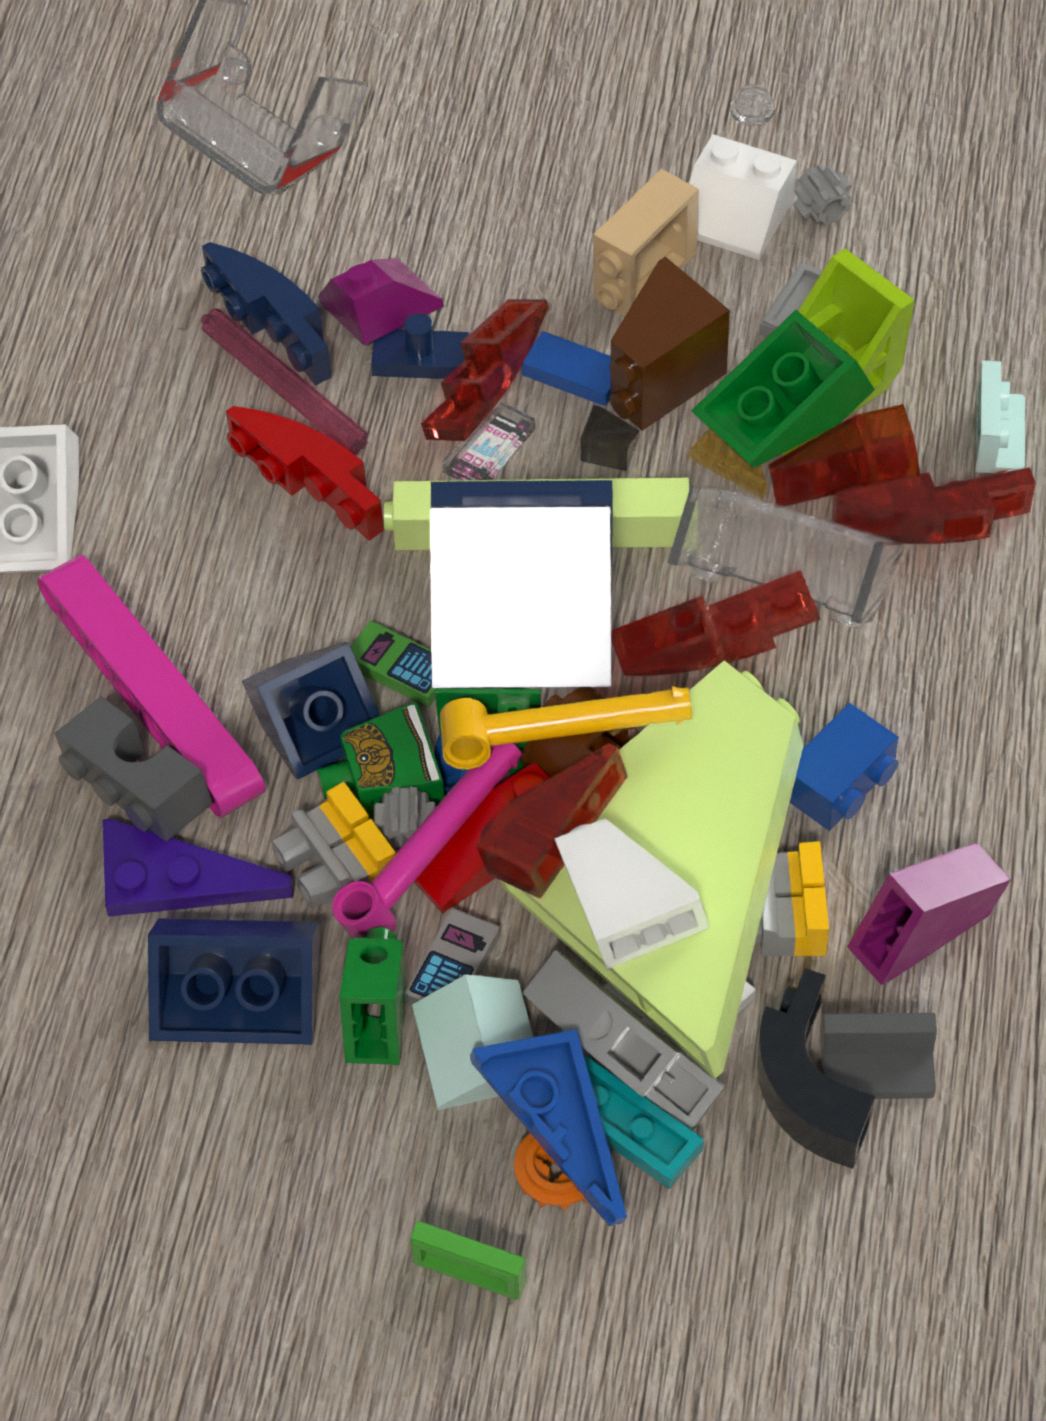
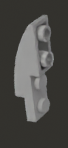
(623, 1041)

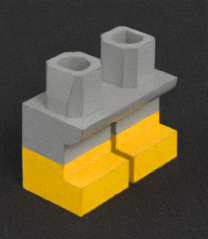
(337, 842)
(795, 905)

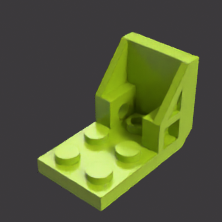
(863, 317)

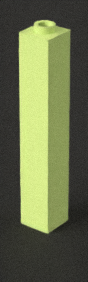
(643, 511)

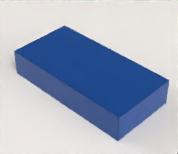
(569, 368)

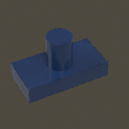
(417, 351)

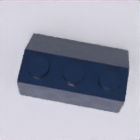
(233, 981)

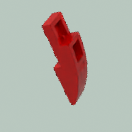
(306, 458)

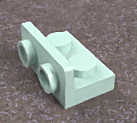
(998, 423)

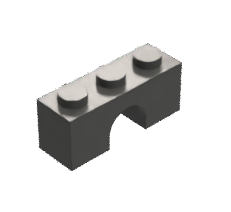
(154, 793)

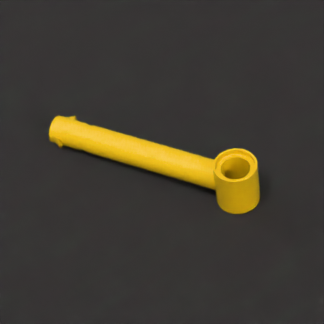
(470, 730)

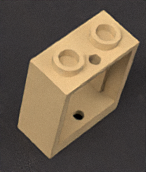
(641, 235)

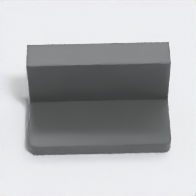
(881, 1053)

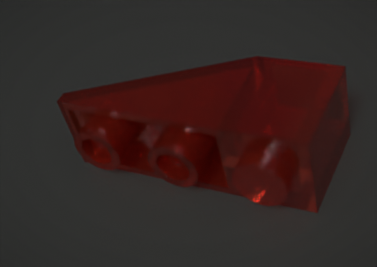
(855, 452)

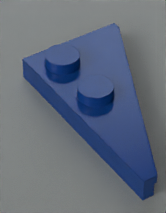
(553, 1097)

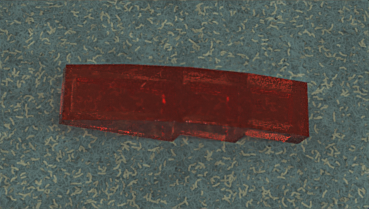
(490, 365)

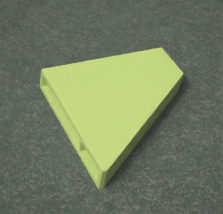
(712, 811)

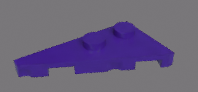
(159, 875)

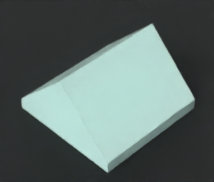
(463, 1017)

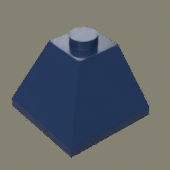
(310, 704)

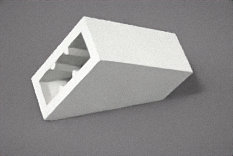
(628, 893)

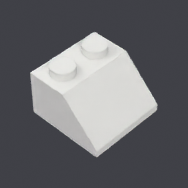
(741, 195)

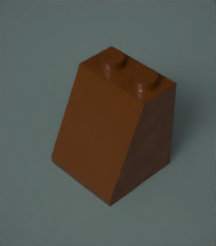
(667, 346)

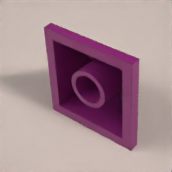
(377, 298)

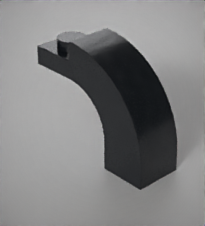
(803, 1101)

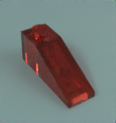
(521, 840)

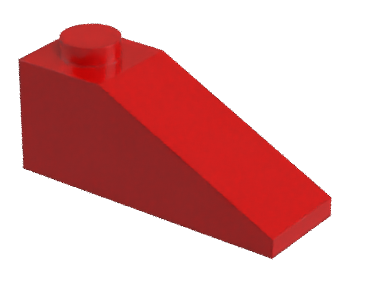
(458, 867)

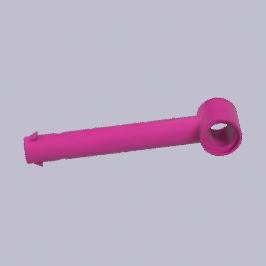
(420, 849)

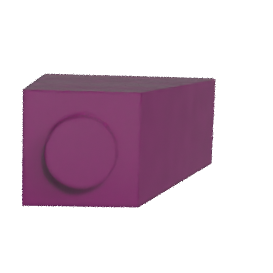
(926, 909)

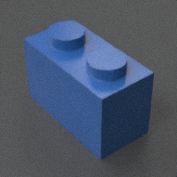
(843, 766)

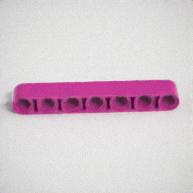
(150, 682)

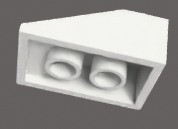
(37, 497)

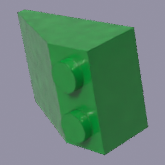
(784, 392)

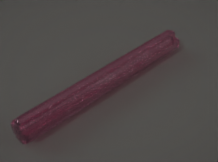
(284, 381)

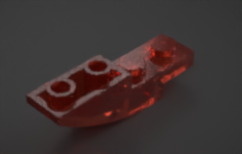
(919, 513)
(704, 635)

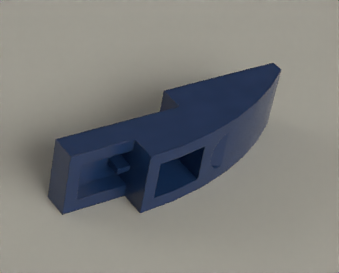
(269, 302)

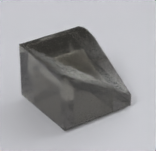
(608, 440)

